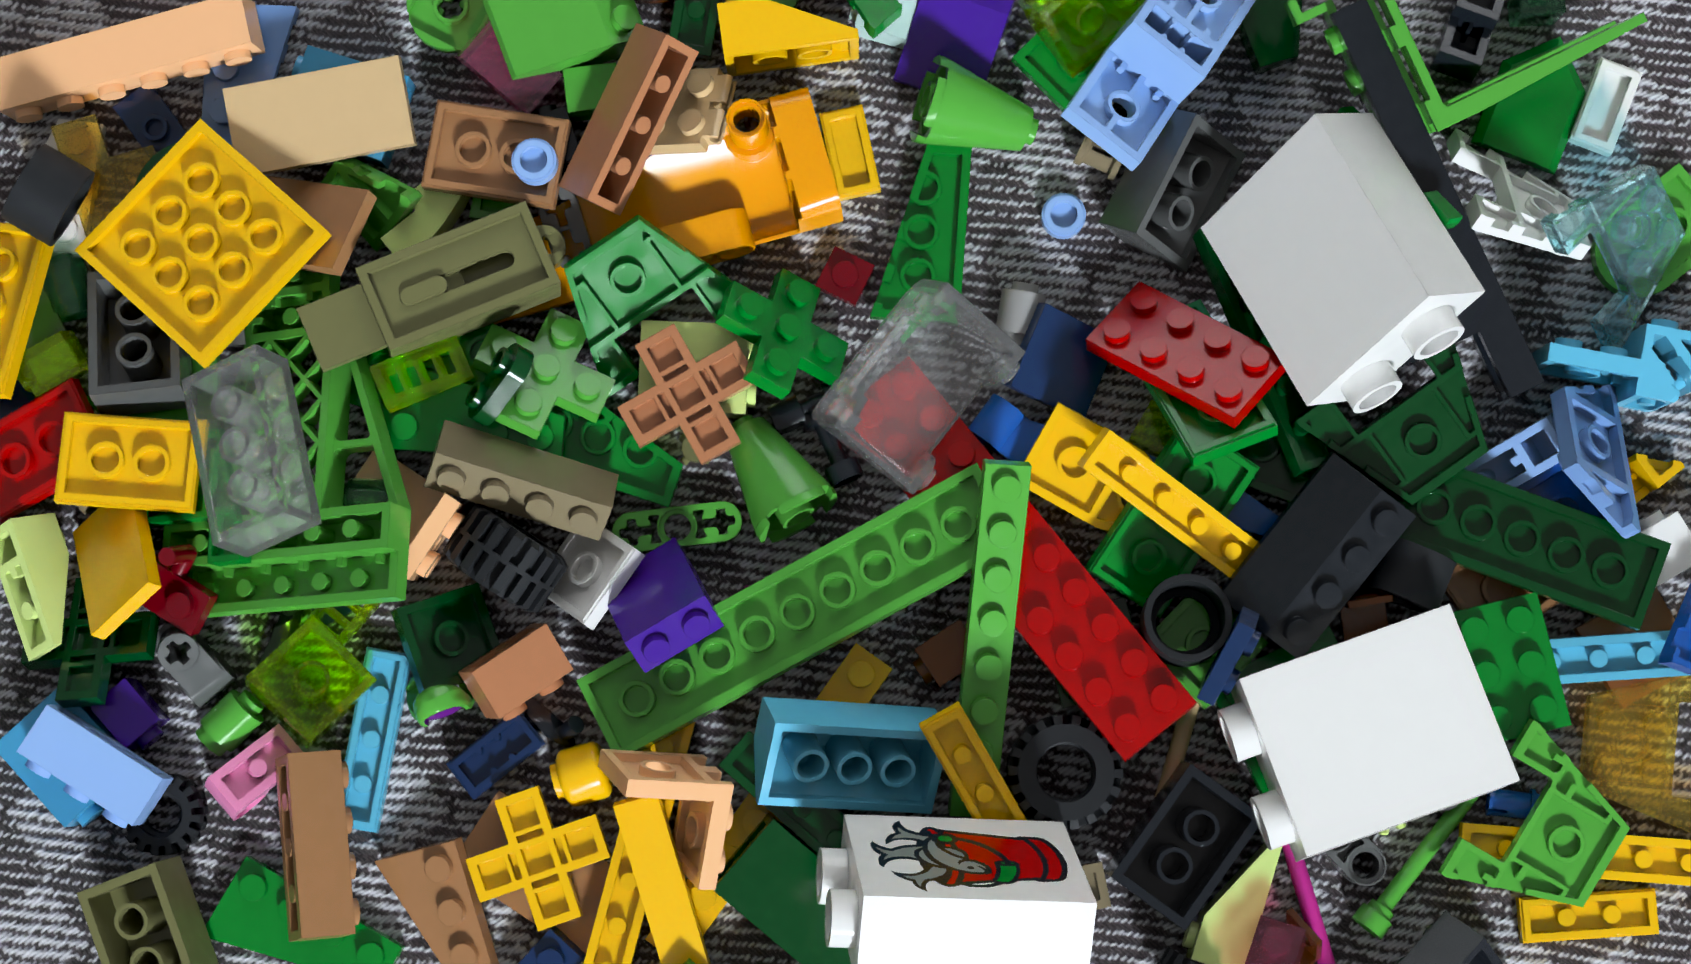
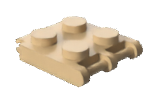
(697, 114)

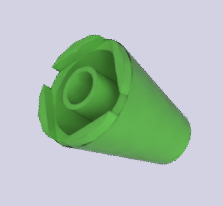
(969, 112)
(776, 481)

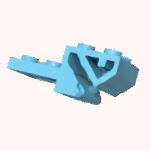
(1646, 372)

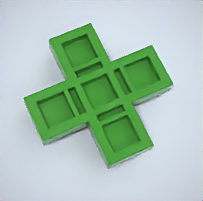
(553, 377)

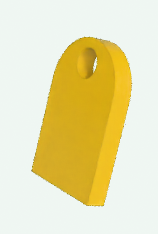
(1061, 479)

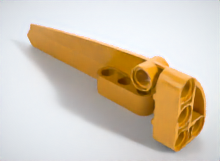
(732, 197)

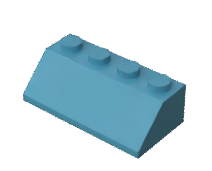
(844, 756)

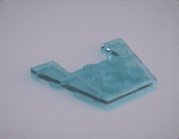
(1635, 236)

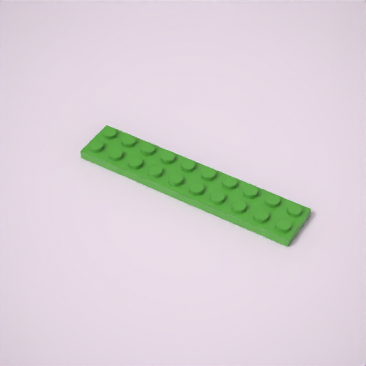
(794, 615)

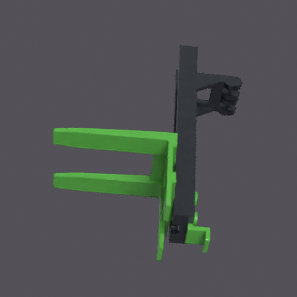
(1385, 89)

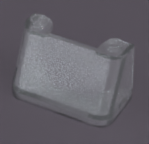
(916, 381)

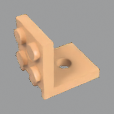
(432, 517)
(702, 809)

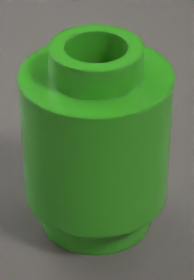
(230, 722)

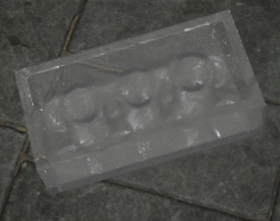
(250, 451)

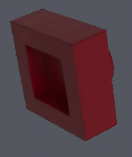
(845, 276)

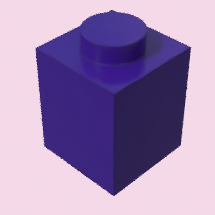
(132, 715)

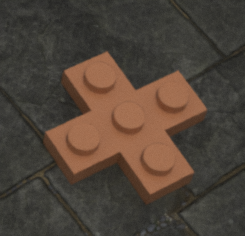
(686, 394)

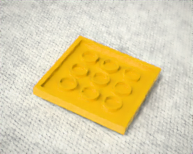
(203, 243)

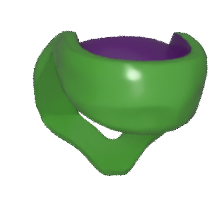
(437, 701)

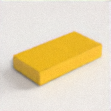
(850, 152)

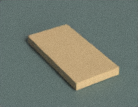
(321, 115)

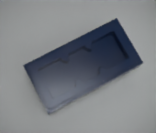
(150, 119)
(495, 754)

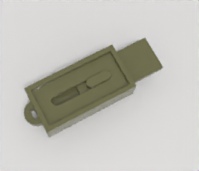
(438, 289)

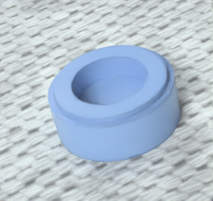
(534, 161)
(1063, 215)

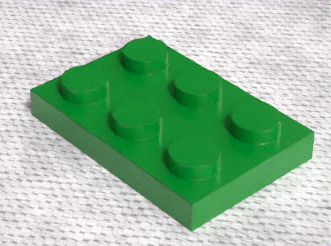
(1515, 663)

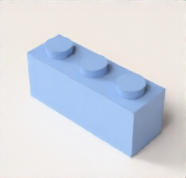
(93, 766)

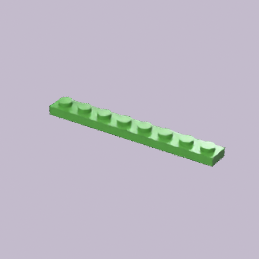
(993, 605)

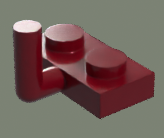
(180, 598)

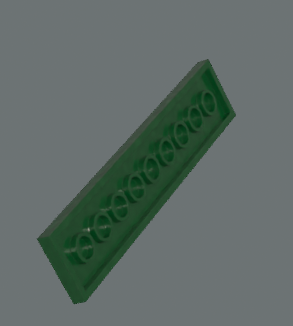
(1512, 538)

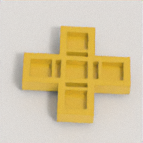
(538, 858)

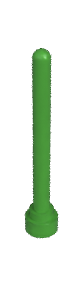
(1377, 914)

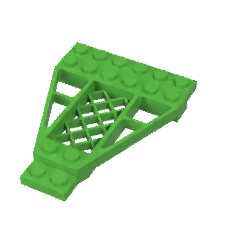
(357, 549)

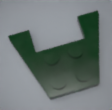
(1417, 439)

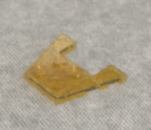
(1633, 746)

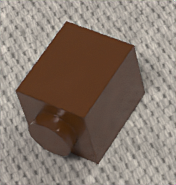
(941, 655)

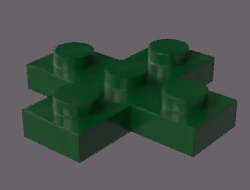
(88, 660)

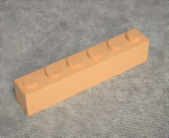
(128, 57)

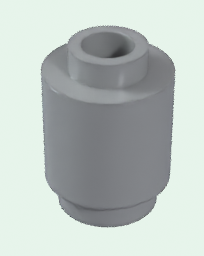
(1017, 309)

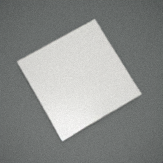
(594, 575)

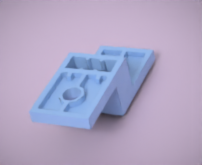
(1150, 71)

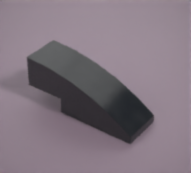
(1466, 38)

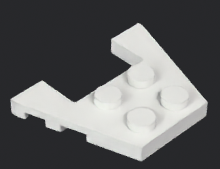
(1519, 201)

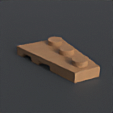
(442, 901)

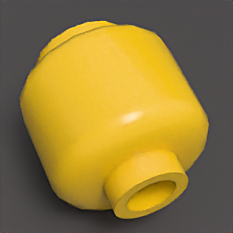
(578, 775)

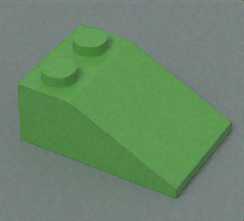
(560, 33)

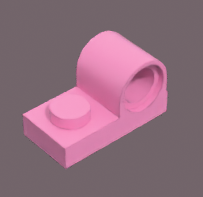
(251, 773)

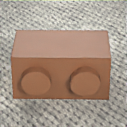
(516, 672)

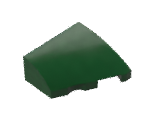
(1269, 35)

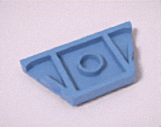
(1595, 452)

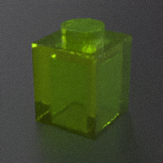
(52, 363)

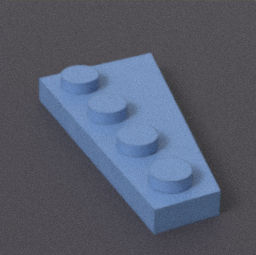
(275, 26)

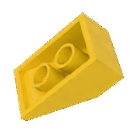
(775, 37)

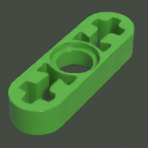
(709, 513)

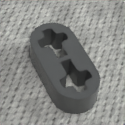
(575, 221)

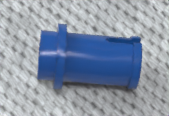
(1510, 803)

